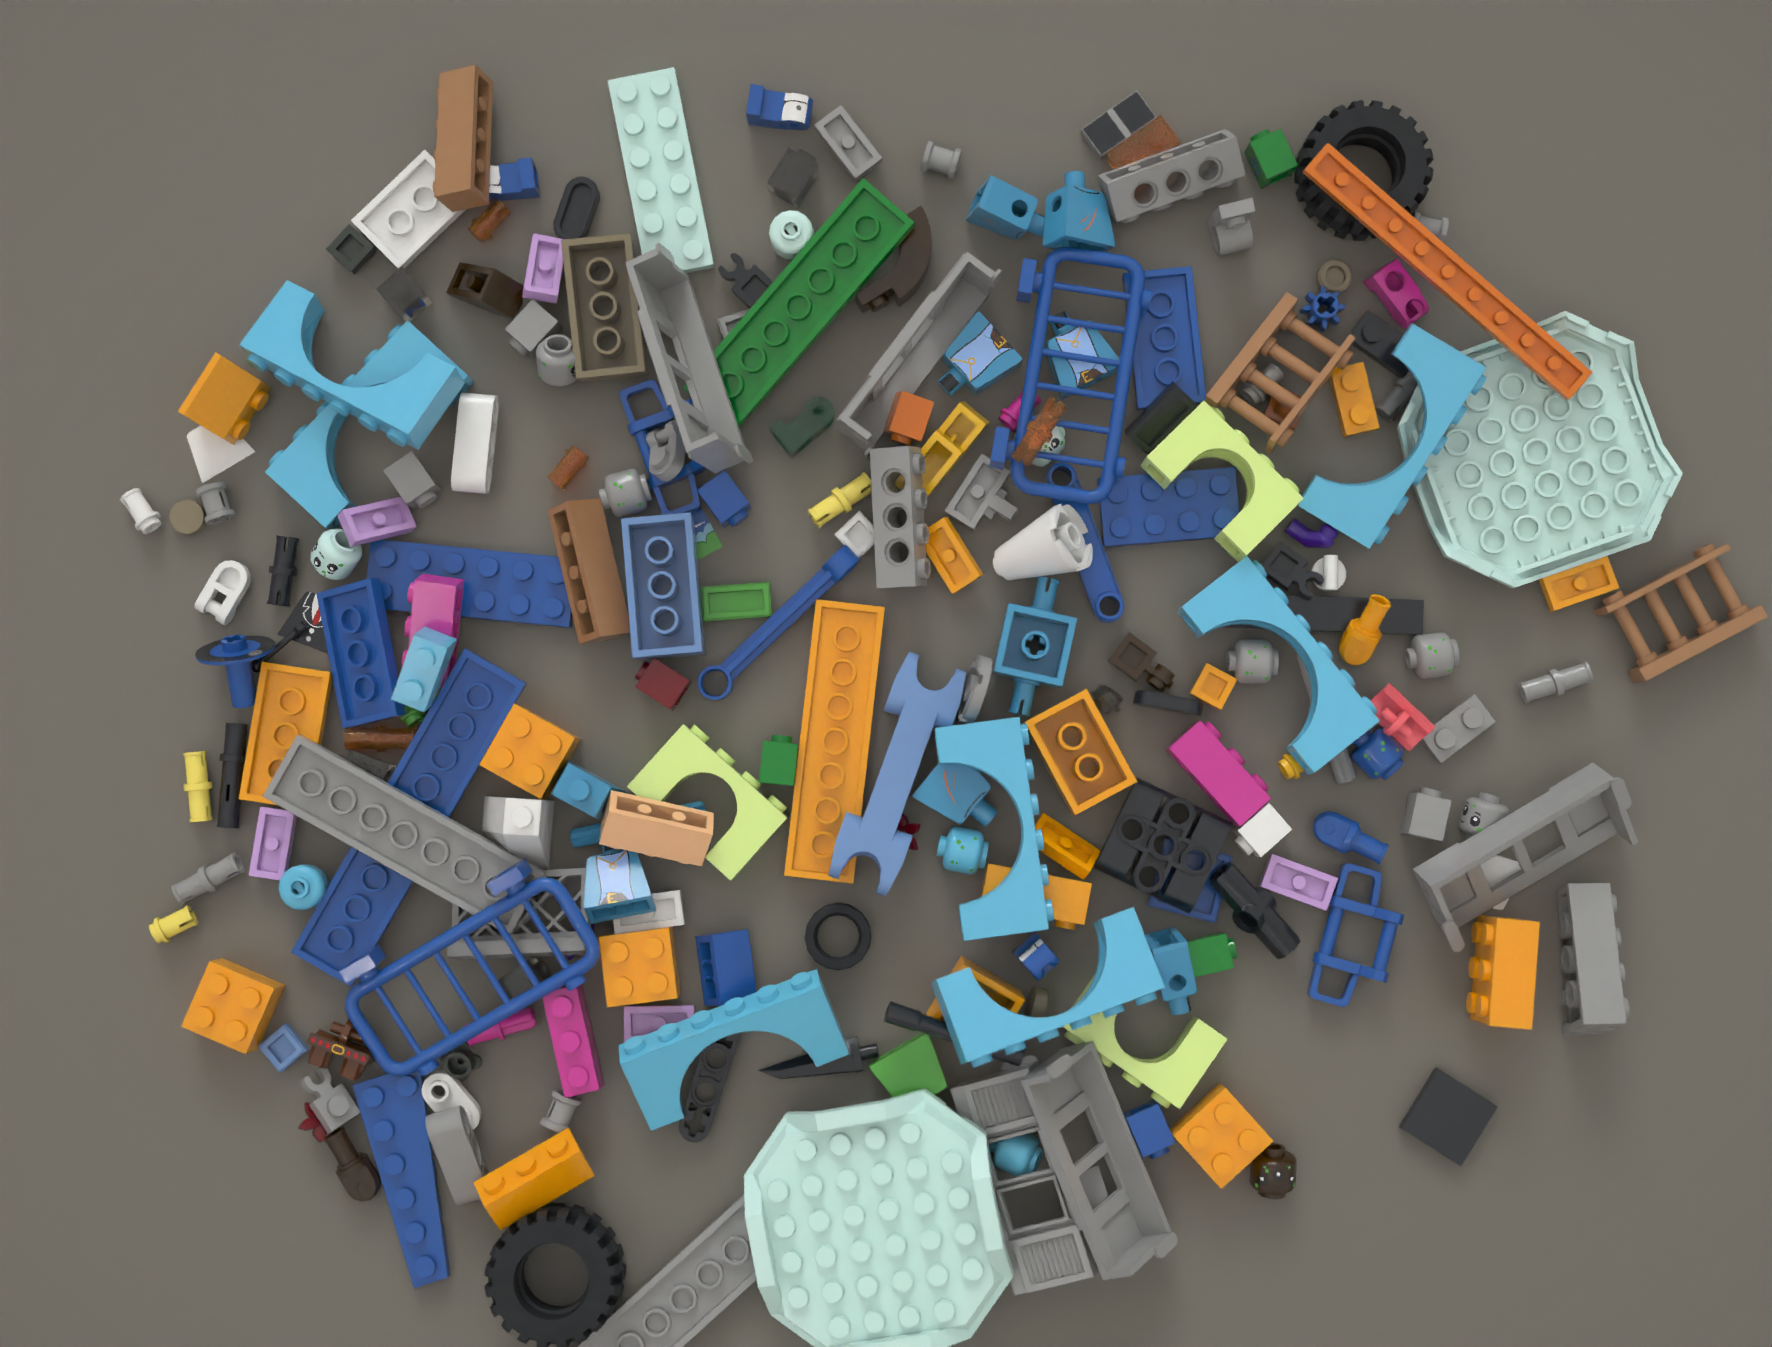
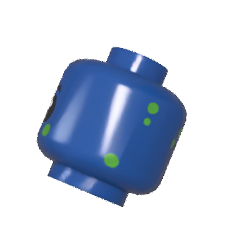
(1377, 754)

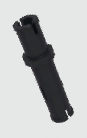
(232, 773)

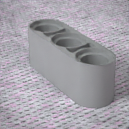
(457, 1152)

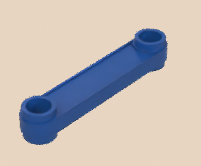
(1098, 578)

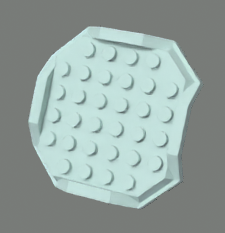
(1540, 477)
(877, 1224)

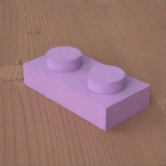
(544, 269)
(376, 521)
(272, 843)
(1298, 882)
(648, 1018)

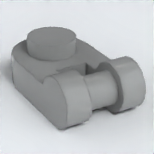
(666, 459)

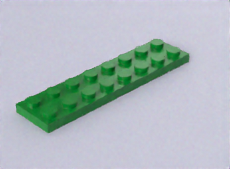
(808, 296)

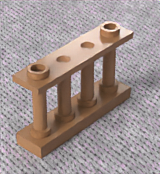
(1264, 343)
(1678, 646)

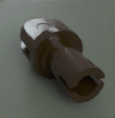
(354, 1167)

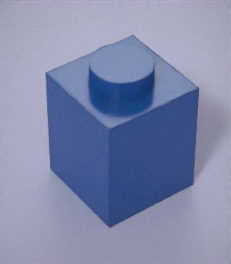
(725, 500)
(1149, 1129)

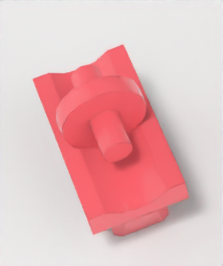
(1400, 717)

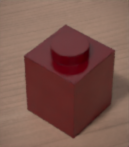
(662, 683)

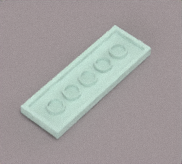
(661, 167)

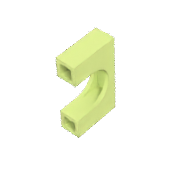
(1208, 435)
(756, 815)
(1168, 1075)

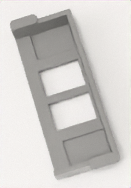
(671, 306)
(917, 349)
(1585, 812)
(1129, 1222)
(1042, 1252)

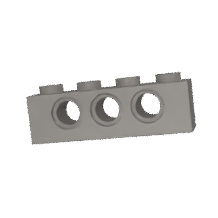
(1224, 168)
(886, 503)

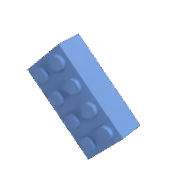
(663, 586)

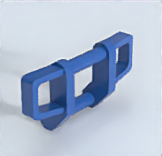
(641, 428)
(1385, 944)

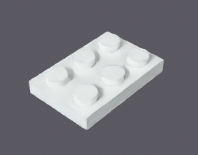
(406, 213)

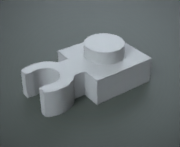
(332, 1104)

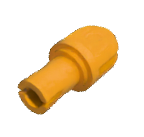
(1364, 633)

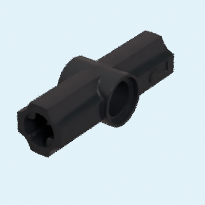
(1254, 910)

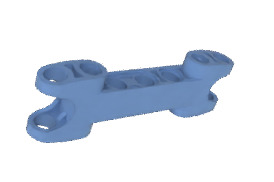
(876, 831)

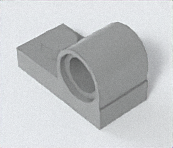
(1231, 226)

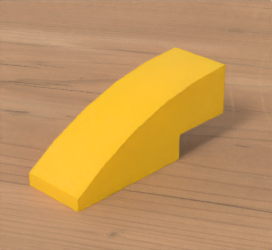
(949, 445)

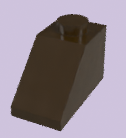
(486, 289)

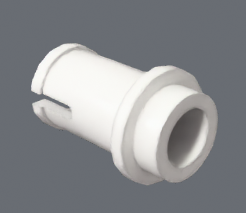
(140, 510)

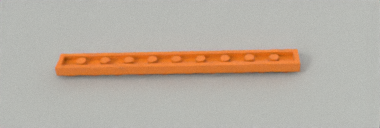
(1447, 271)

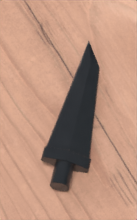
(804, 1066)

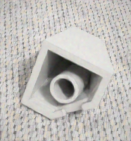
(520, 827)

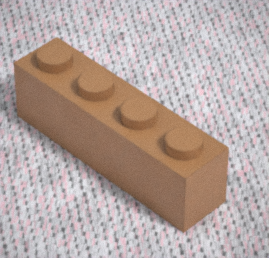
(463, 138)
(589, 570)

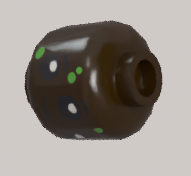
(1273, 1172)

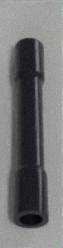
(917, 1021)

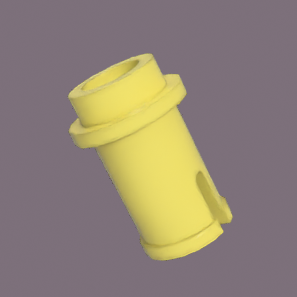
(173, 924)

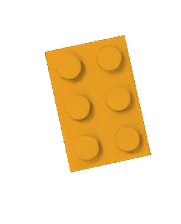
(1079, 752)
(1503, 971)

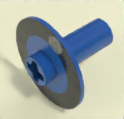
(236, 654)

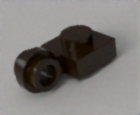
(1134, 658)

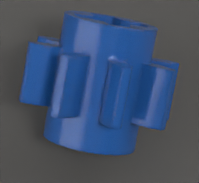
(1329, 315)

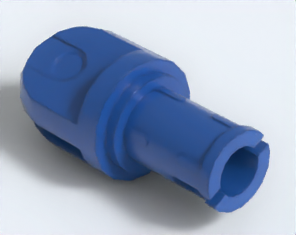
(1345, 836)

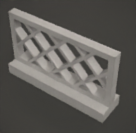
(529, 944)

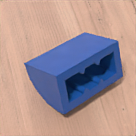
(725, 966)

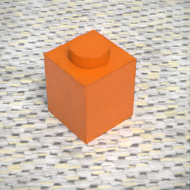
(908, 418)

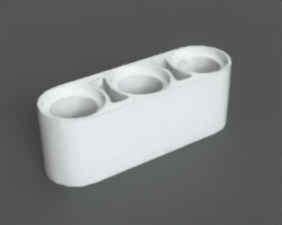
(474, 443)

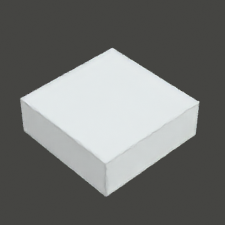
(857, 534)

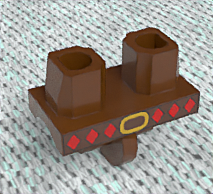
(327, 1044)

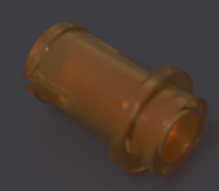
(488, 220)
(568, 467)

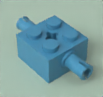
(1053, 633)

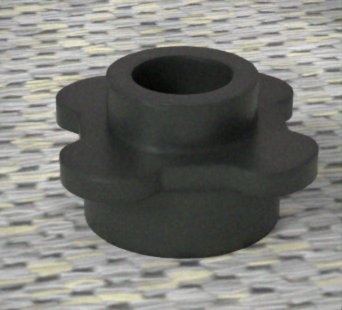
(455, 1067)

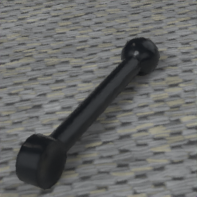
(298, 629)

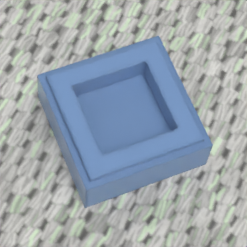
(283, 1047)

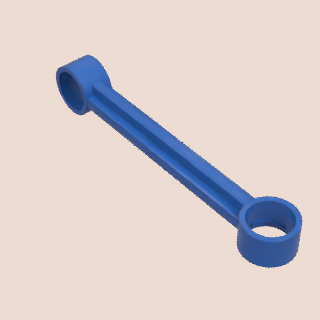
(831, 573)

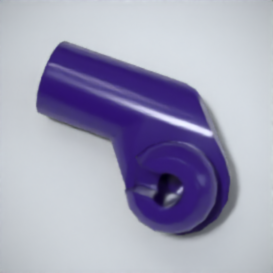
(1311, 538)

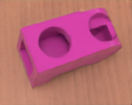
(1398, 293)

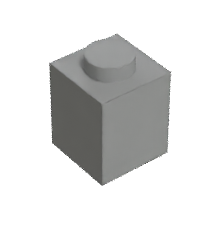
(531, 328)
(413, 481)
(1426, 815)

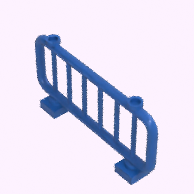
(1043, 284)
(518, 892)

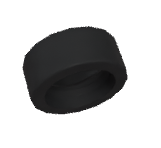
(817, 952)

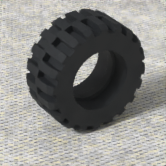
(1380, 130)
(527, 1313)

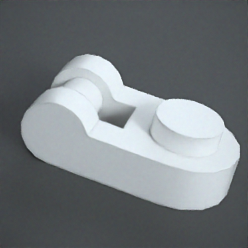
(230, 579)

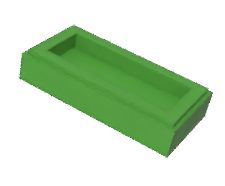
(736, 602)

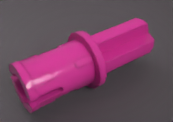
(520, 1021)

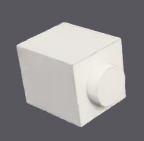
(1261, 831)

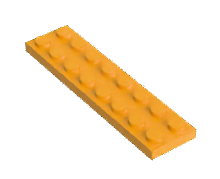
(833, 734)

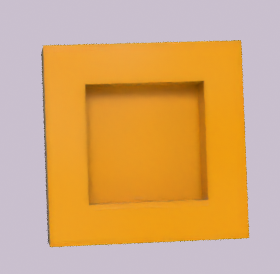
(1212, 686)

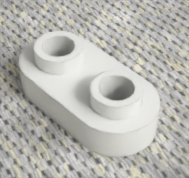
(454, 1096)

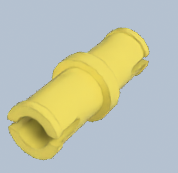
(841, 500)
(198, 786)

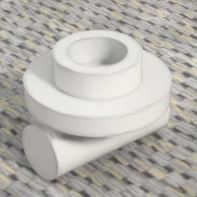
(1332, 572)

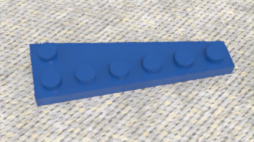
(403, 1153)

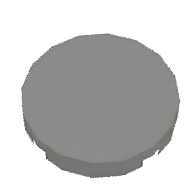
(975, 689)

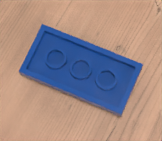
(1167, 337)
(1188, 510)
(360, 652)

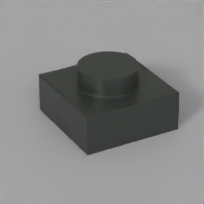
(351, 249)

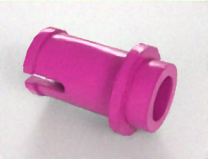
(1010, 415)

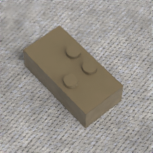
(603, 309)

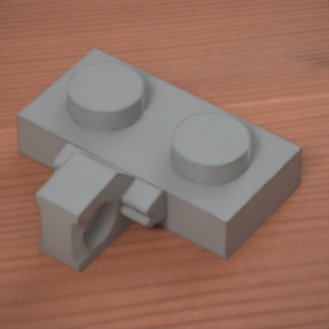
(981, 496)

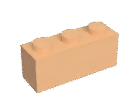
(656, 828)

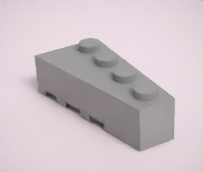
(1591, 959)

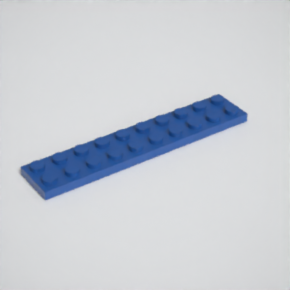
(437, 773)

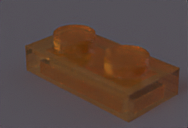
(1147, 141)

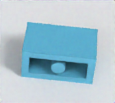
(424, 669)

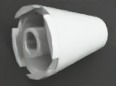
(1046, 547)

